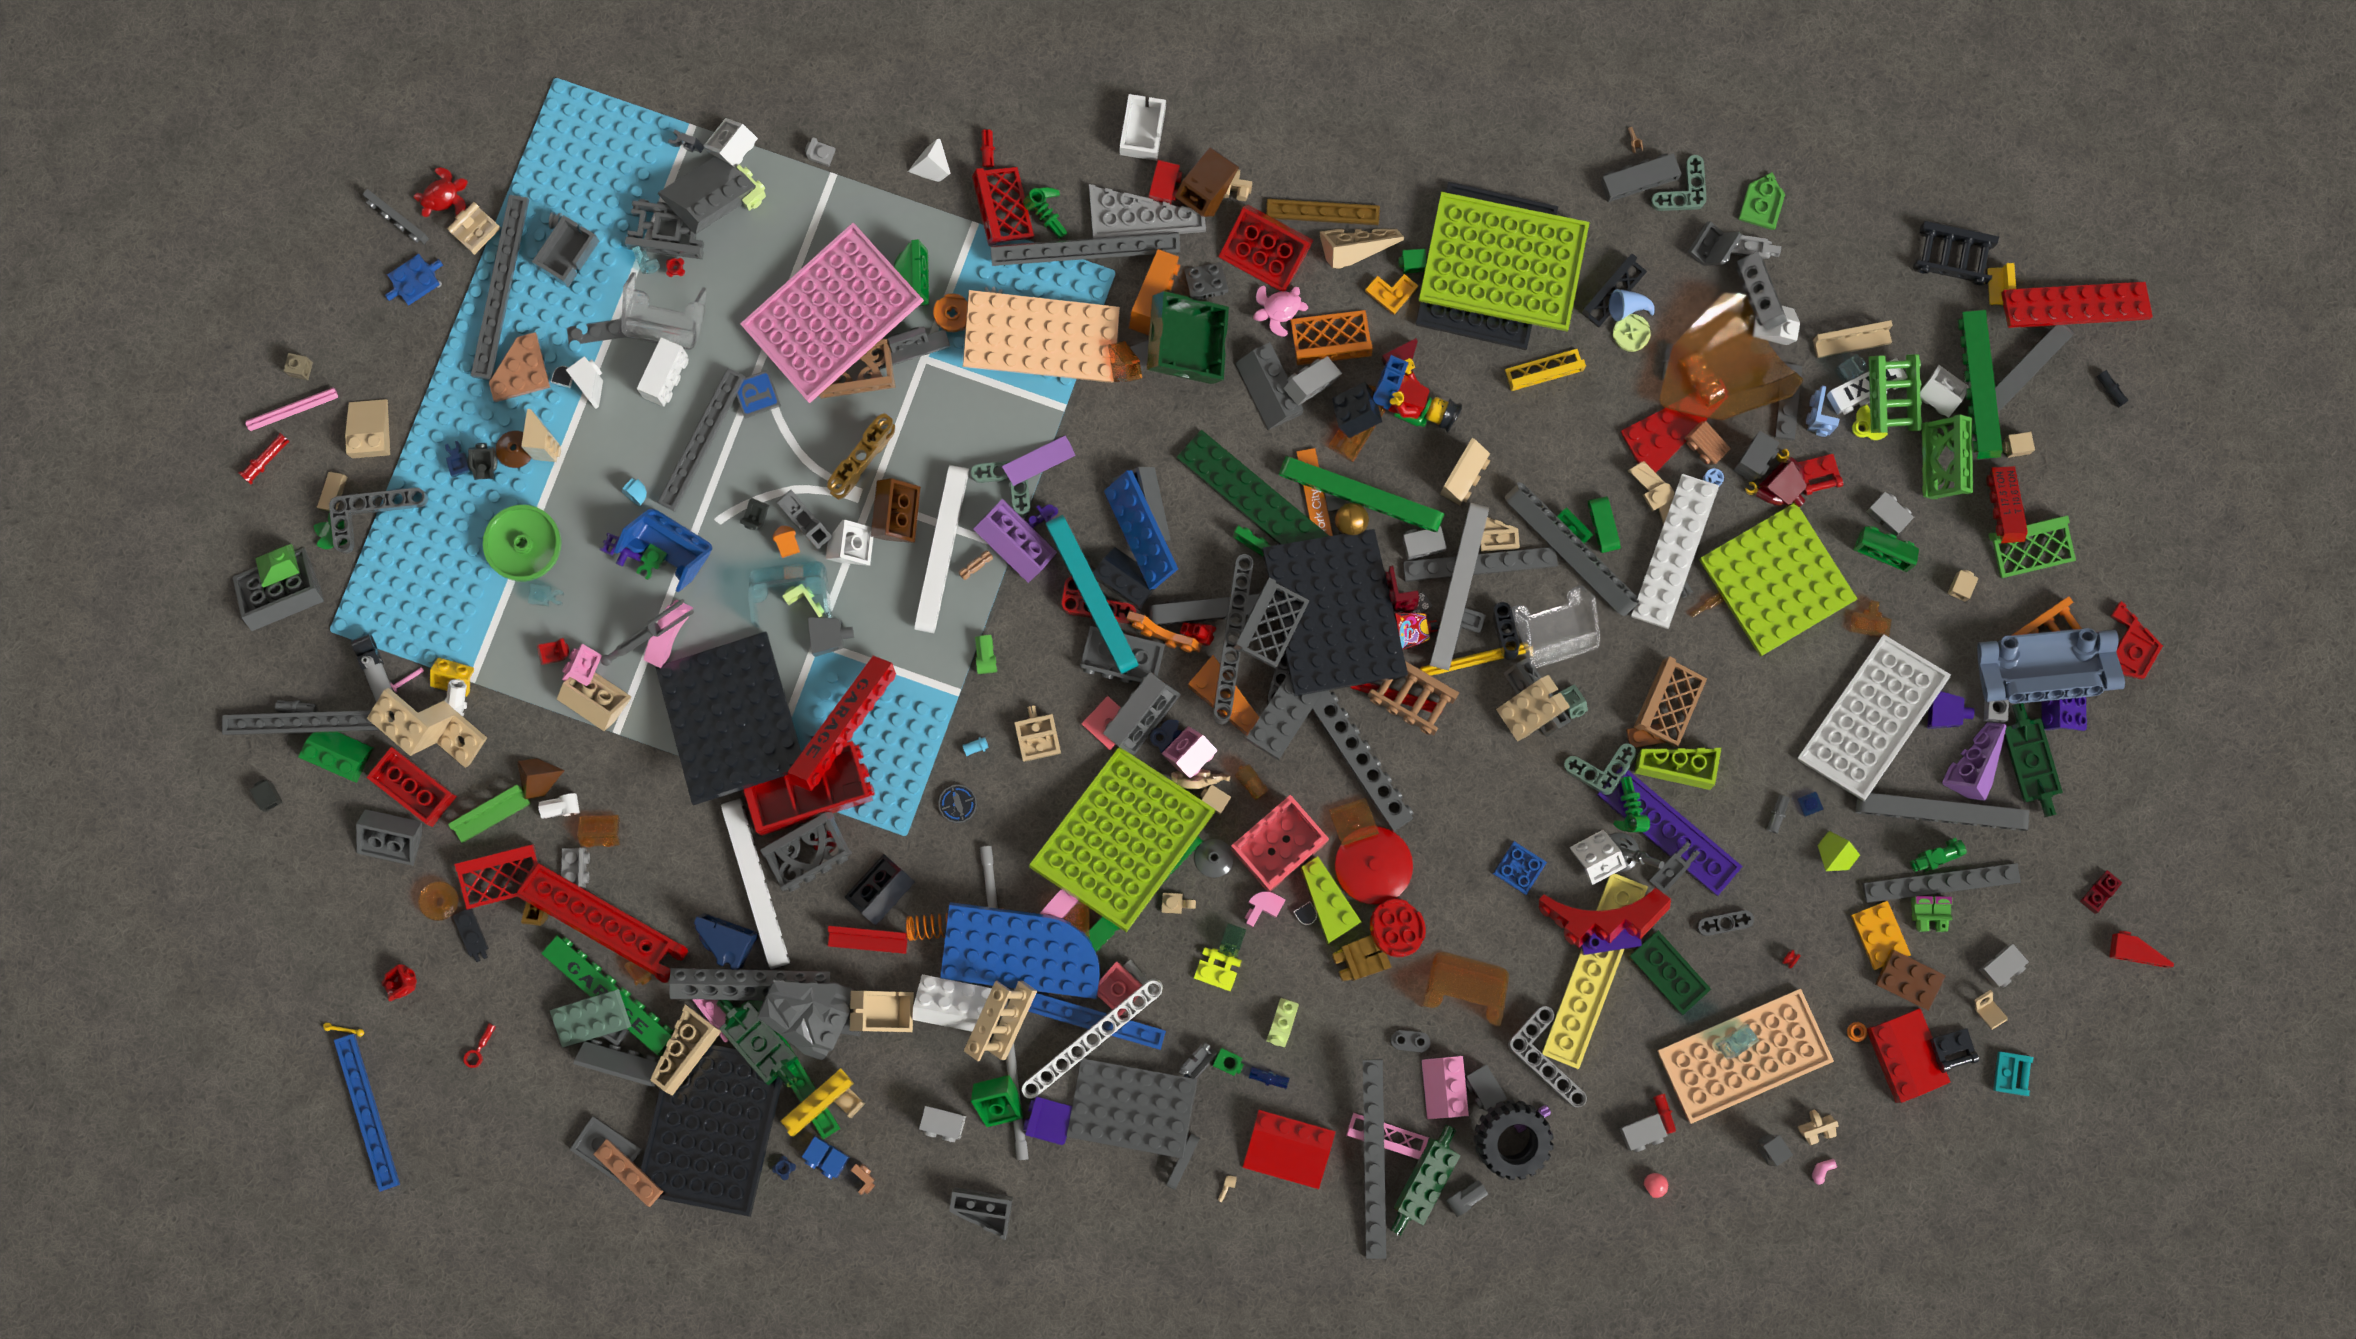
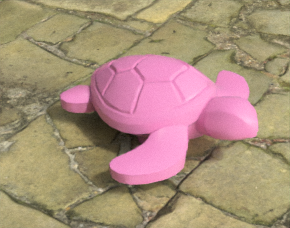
(1279, 308)

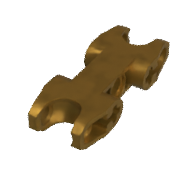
(871, 444)

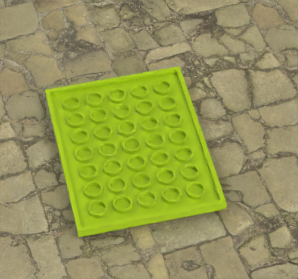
(1504, 261)
(1122, 839)

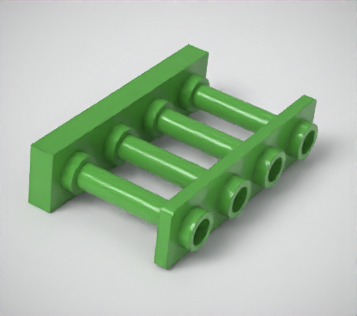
(1878, 398)

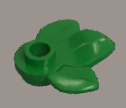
(325, 532)

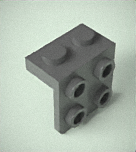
(1713, 245)

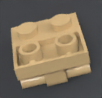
(473, 228)

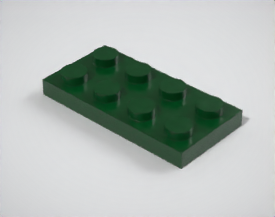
(1670, 972)

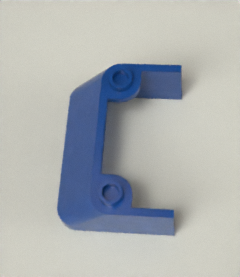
(684, 548)

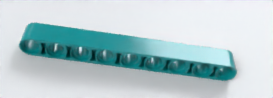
(1092, 594)

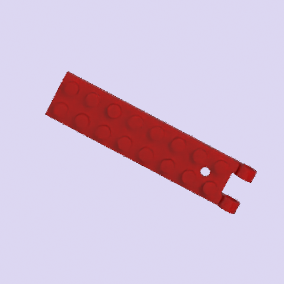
(600, 921)

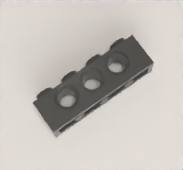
(1774, 314)

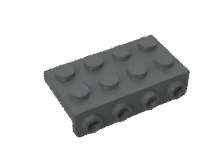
(1098, 658)

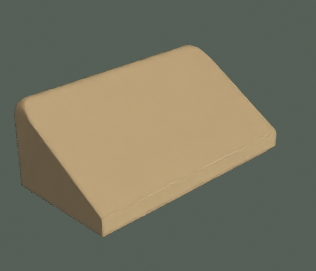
(333, 487)

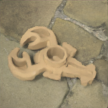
(1198, 781)

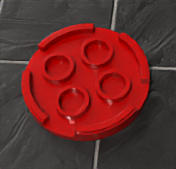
(1397, 928)

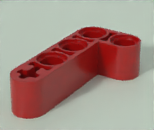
(1078, 610)

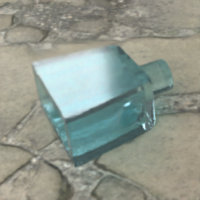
(1737, 1041)

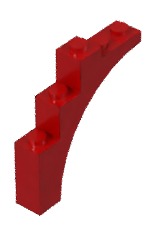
(1607, 924)

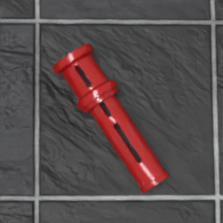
(257, 465)

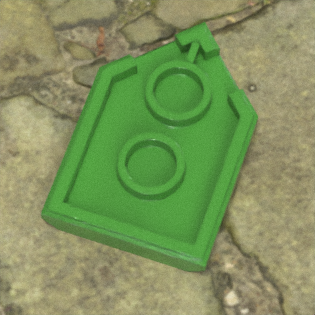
(1762, 202)

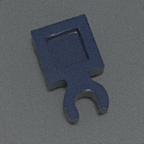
(457, 461)

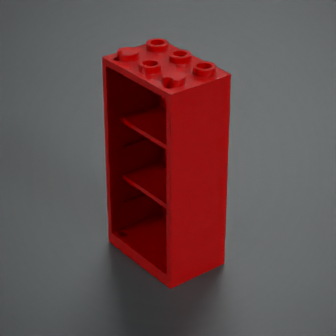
(783, 804)

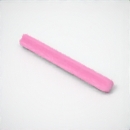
(291, 409)

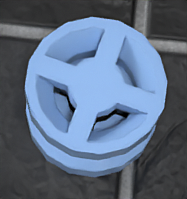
(1714, 475)

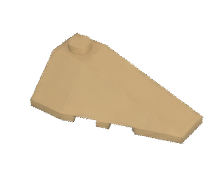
(1348, 248)

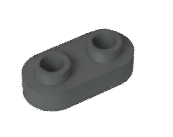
(1410, 1042)

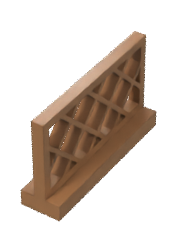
(1658, 690)

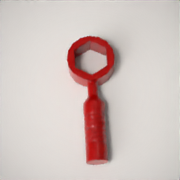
(482, 1042)

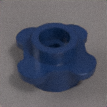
(784, 1173)

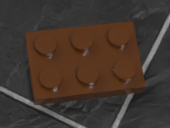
(1910, 979)

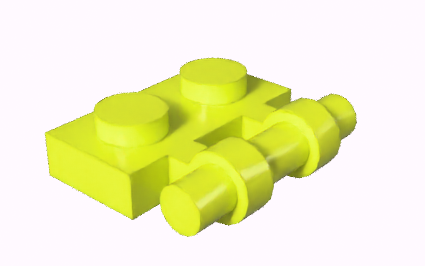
(1216, 975)

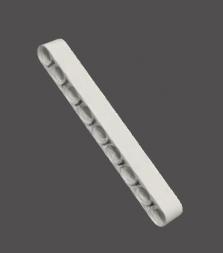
(941, 549)
(754, 883)
(1083, 1042)

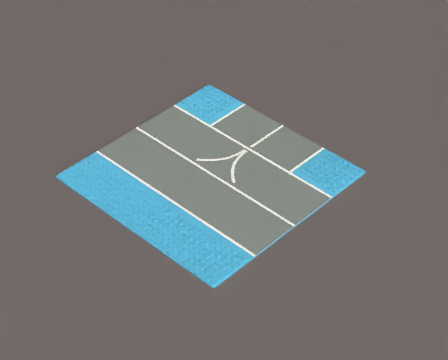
(424, 568)

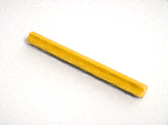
(1471, 660)

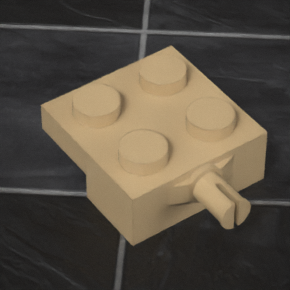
(1037, 736)

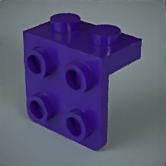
(2064, 714)
(1048, 1120)

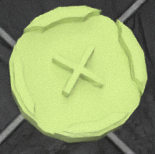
(1631, 333)

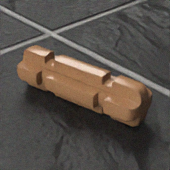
(975, 565)

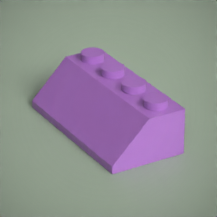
(1015, 540)

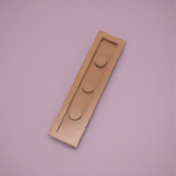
(628, 1173)

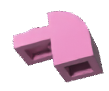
(1266, 902)

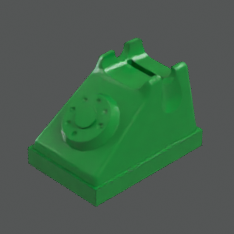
(914, 268)

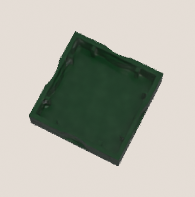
(1187, 338)

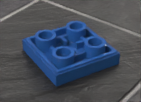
(1519, 868)

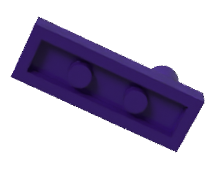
(1622, 941)

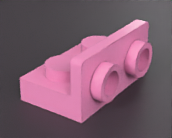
(582, 664)

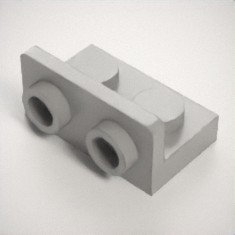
(574, 865)

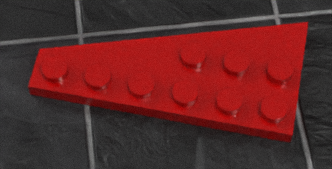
(1659, 436)

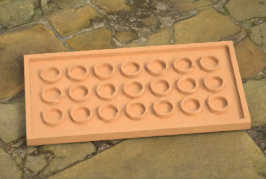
(1039, 336)
(1786, 1049)

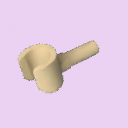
(1230, 1181)

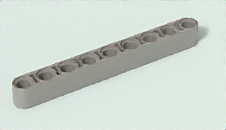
(1459, 586)

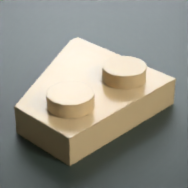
(1499, 536)

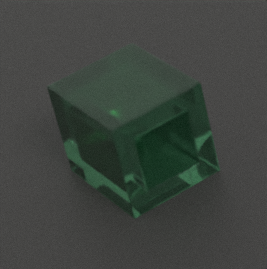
(1232, 940)

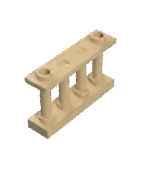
(1009, 1025)

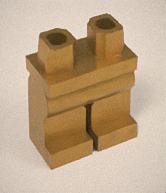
(1356, 961)

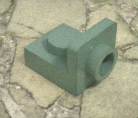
(1575, 700)

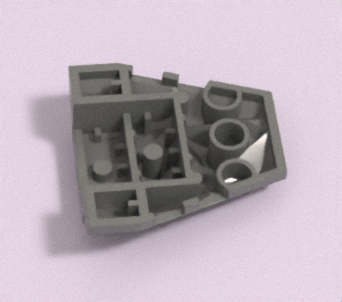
(807, 1014)

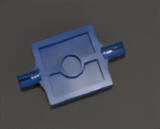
(413, 279)

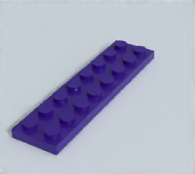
(1671, 831)

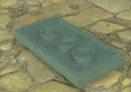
(590, 1018)

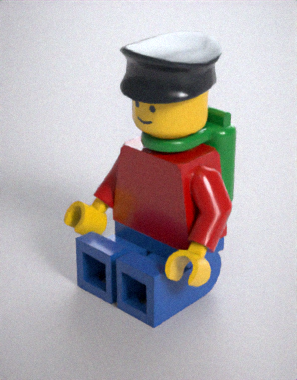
(1407, 397)

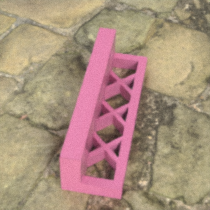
(1390, 1145)

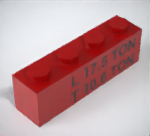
(2007, 504)

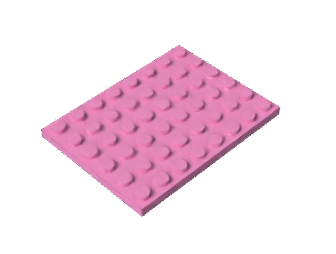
(831, 312)

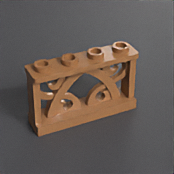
(876, 382)

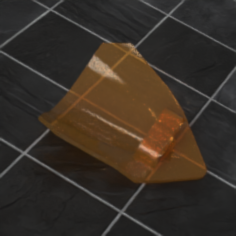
(1722, 367)

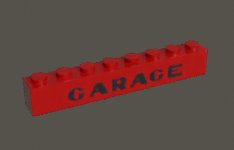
(842, 723)

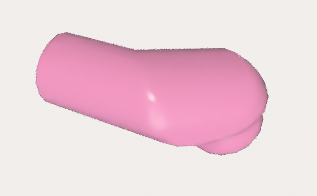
(1820, 1170)

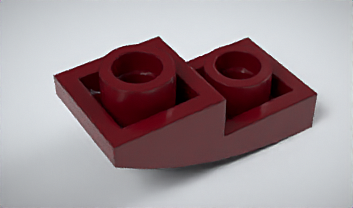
(2101, 891)

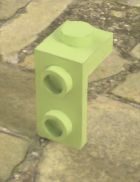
(756, 196)
(794, 594)
(1282, 1022)

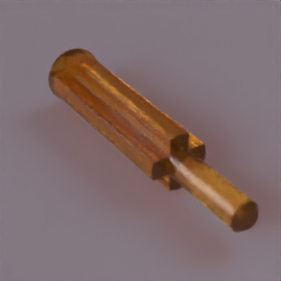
(1709, 604)

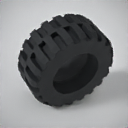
(1530, 1157)

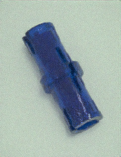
(1269, 1078)

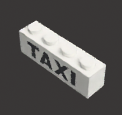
(1858, 391)

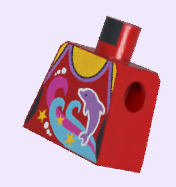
(1414, 628)

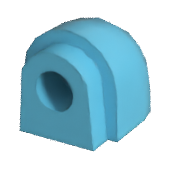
(635, 491)

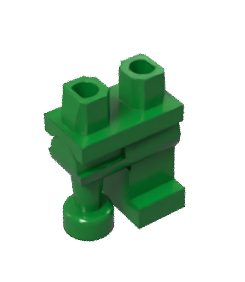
(1933, 858)

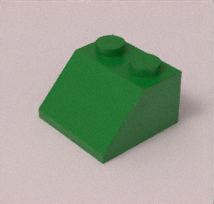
(997, 1101)

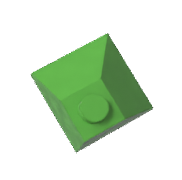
(277, 565)

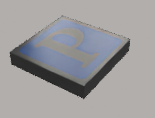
(757, 394)

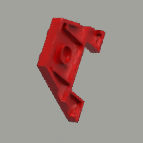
(2138, 645)

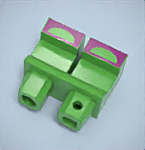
(1931, 909)

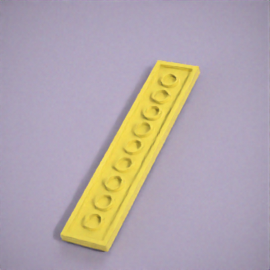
(1589, 984)

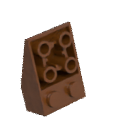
(1207, 183)

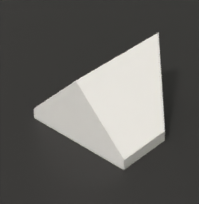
(932, 163)

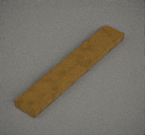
(1323, 212)

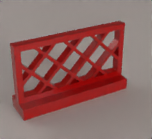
(987, 204)
(490, 861)

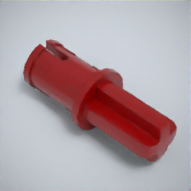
(987, 148)
(1665, 1113)

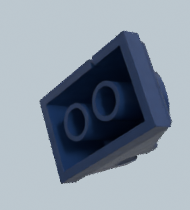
(725, 940)

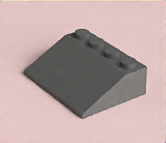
(707, 193)
(279, 600)

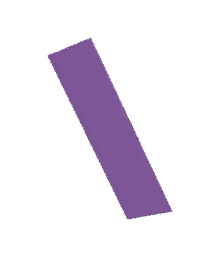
(1039, 460)

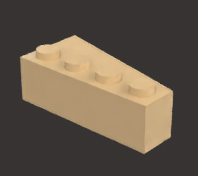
(684, 1050)

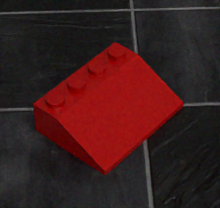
(1265, 248)
(1907, 1056)
(1289, 1149)

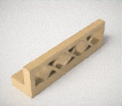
(1852, 339)

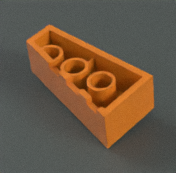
(1157, 280)

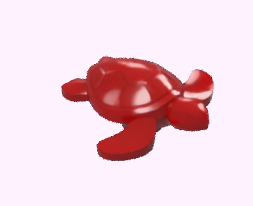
(442, 194)

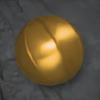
(1351, 519)

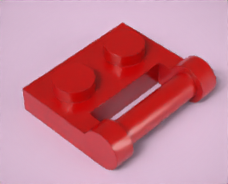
(1818, 468)

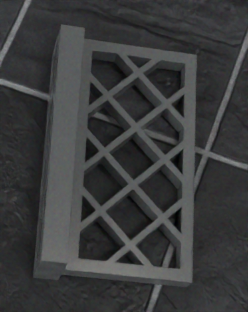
(1256, 615)

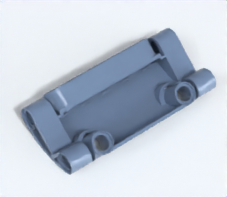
(2050, 666)

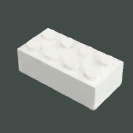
(949, 1002)

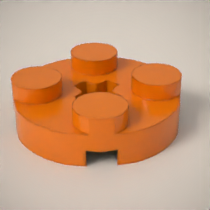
(946, 304)

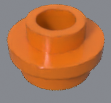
(1863, 1031)

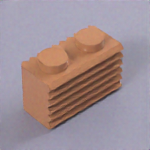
(1707, 443)

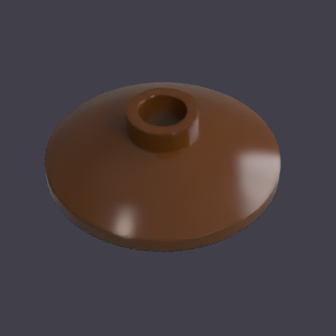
(512, 459)

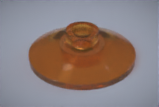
(429, 897)

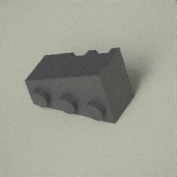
(984, 1209)

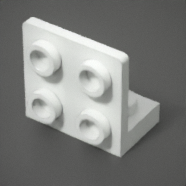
(1599, 856)

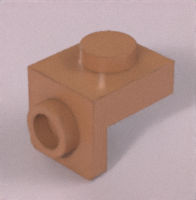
(863, 1173)

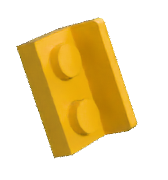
(444, 671)

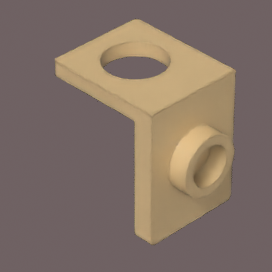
(1989, 1010)
(849, 1102)

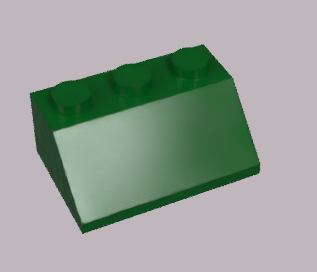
(1887, 548)
(336, 754)

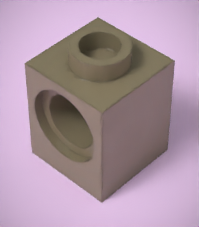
(298, 366)

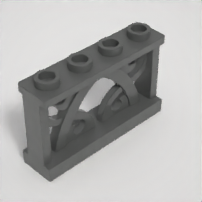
(781, 847)

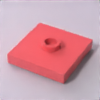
(1099, 718)

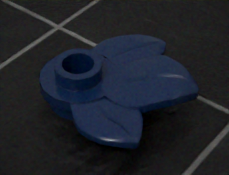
(1169, 732)

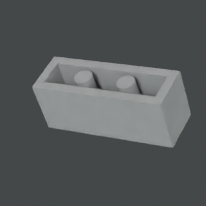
(1312, 380)

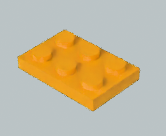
(1879, 933)

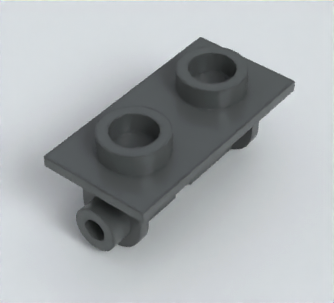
(1203, 1057)

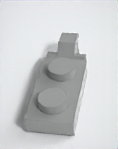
(1750, 245)

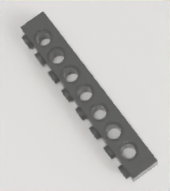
(1393, 820)
(733, 984)

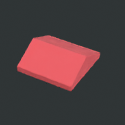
(1117, 986)

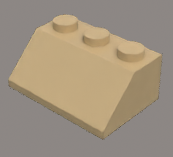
(538, 440)
(1466, 473)
(597, 702)

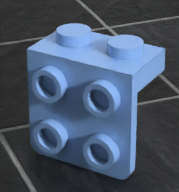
(1816, 422)

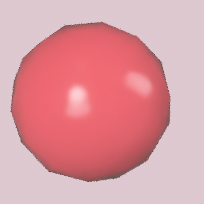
(1656, 1185)

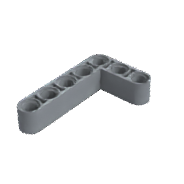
(1542, 1061)

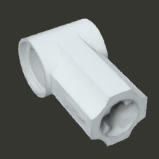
(456, 695)
(562, 806)

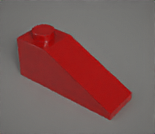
(2136, 950)

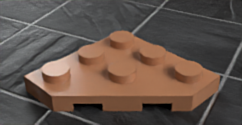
(521, 370)

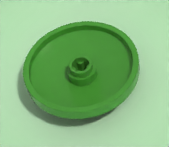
(522, 543)

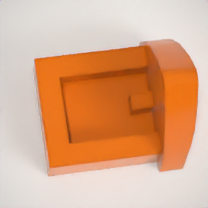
(786, 541)

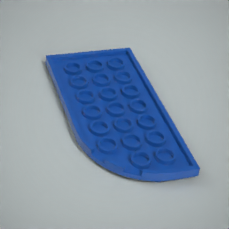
(1018, 946)

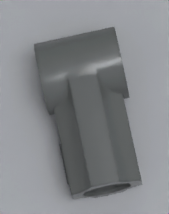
(1463, 1200)

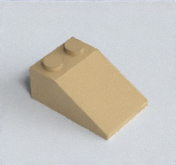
(367, 429)

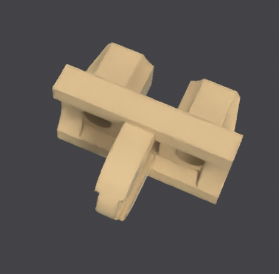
(1242, 187)
(1818, 1125)

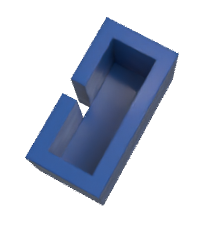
(825, 1157)

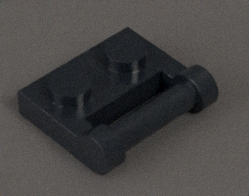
(1953, 1043)

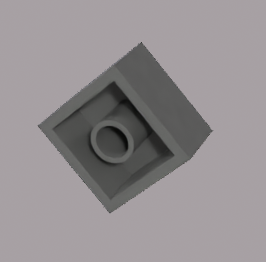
(1757, 455)

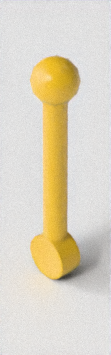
(327, 1026)

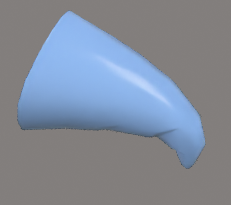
(1627, 302)

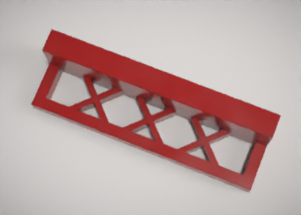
(867, 939)

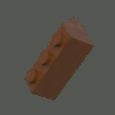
(895, 511)

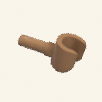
(1635, 141)

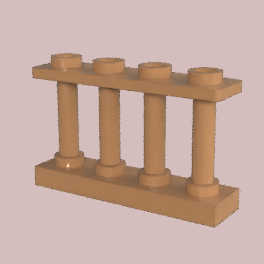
(1429, 684)

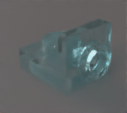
(642, 259)

